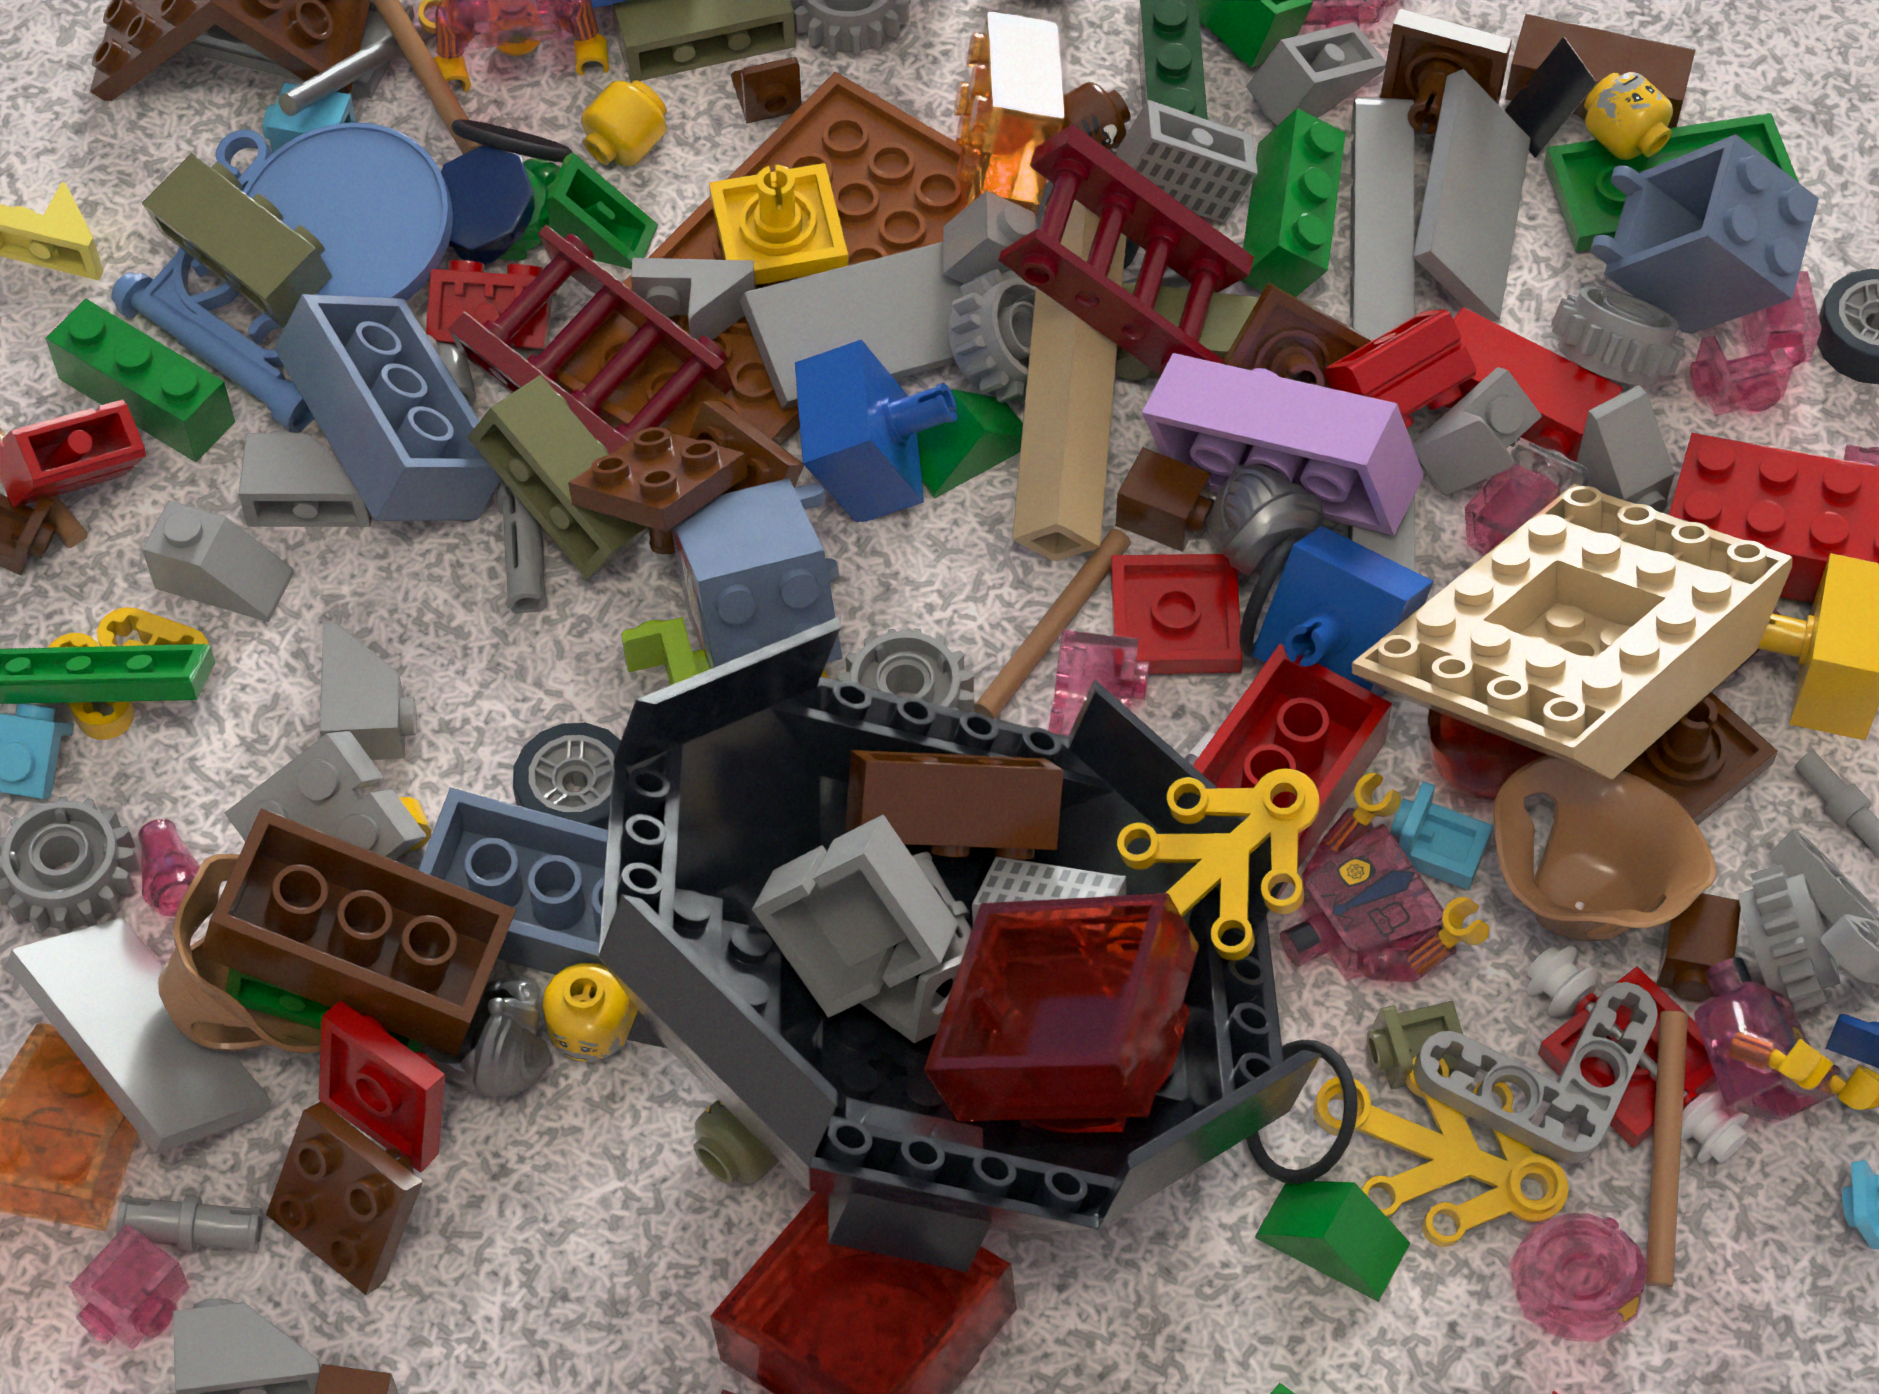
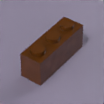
(1602, 53)
(958, 800)

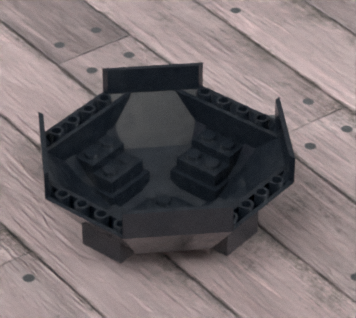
(754, 772)

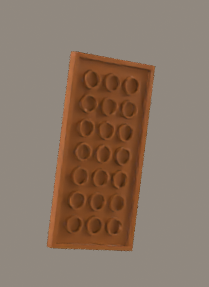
(891, 194)

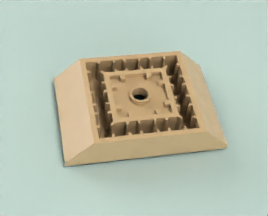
(1585, 629)

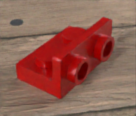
(484, 298)

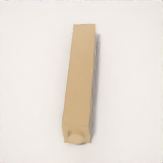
(1066, 417)

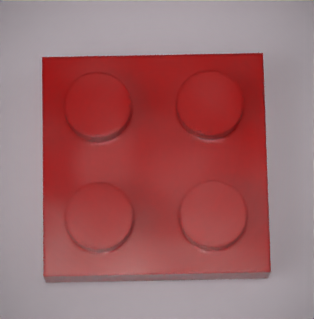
(1179, 611)
(381, 1084)

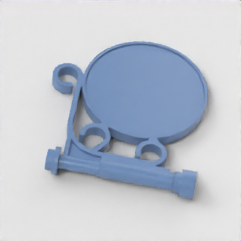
(367, 200)

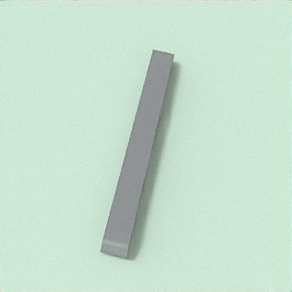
(1383, 256)

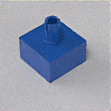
(864, 430)
(1337, 603)

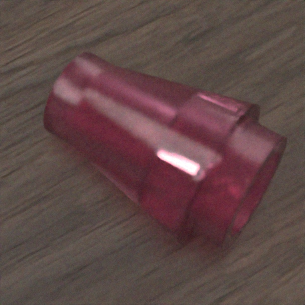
(165, 866)

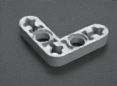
(1855, 920)
(1567, 1097)

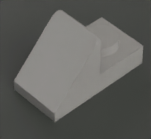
(697, 288)
(1475, 432)

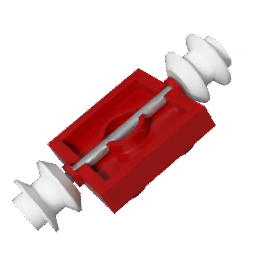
(1634, 1119)

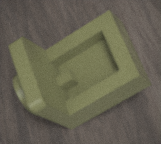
(1400, 1036)

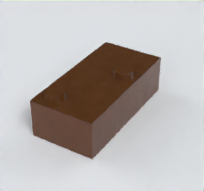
(357, 931)

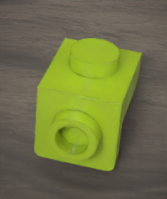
(663, 644)

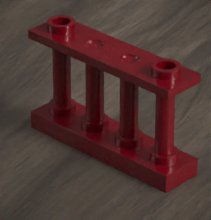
(1147, 216)
(491, 344)

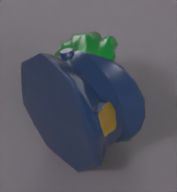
(497, 203)

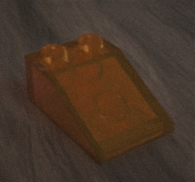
(59, 1137)

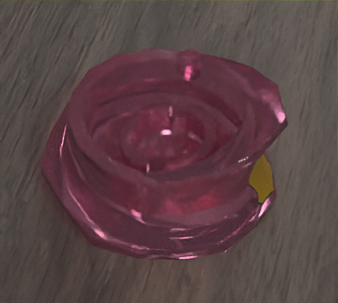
(1581, 1256)

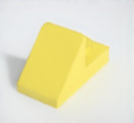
(51, 240)

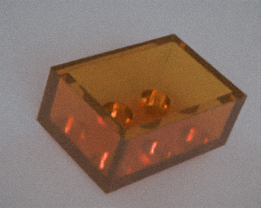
(1008, 107)

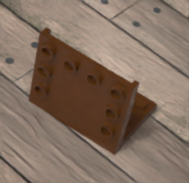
(293, 33)

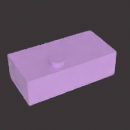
(1325, 439)

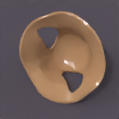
(1610, 846)
(196, 986)

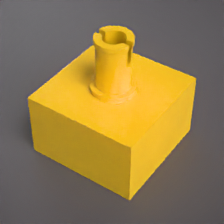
(1835, 650)

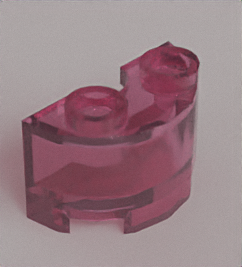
(1098, 657)

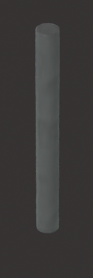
(346, 71)

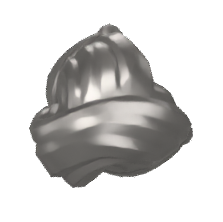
(1258, 513)
(501, 1044)

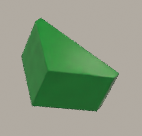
(598, 214)
(972, 444)
(1336, 1233)

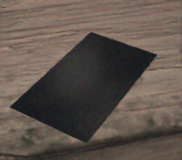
(1552, 95)

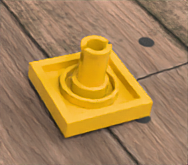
(780, 222)

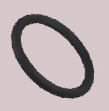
(510, 140)
(1261, 591)
(1346, 1130)

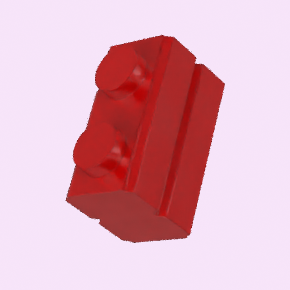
(1408, 365)
(69, 453)

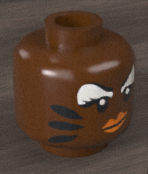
(1097, 114)

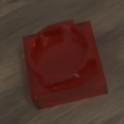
(1065, 1012)
(858, 1319)

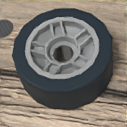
(1852, 326)
(565, 755)

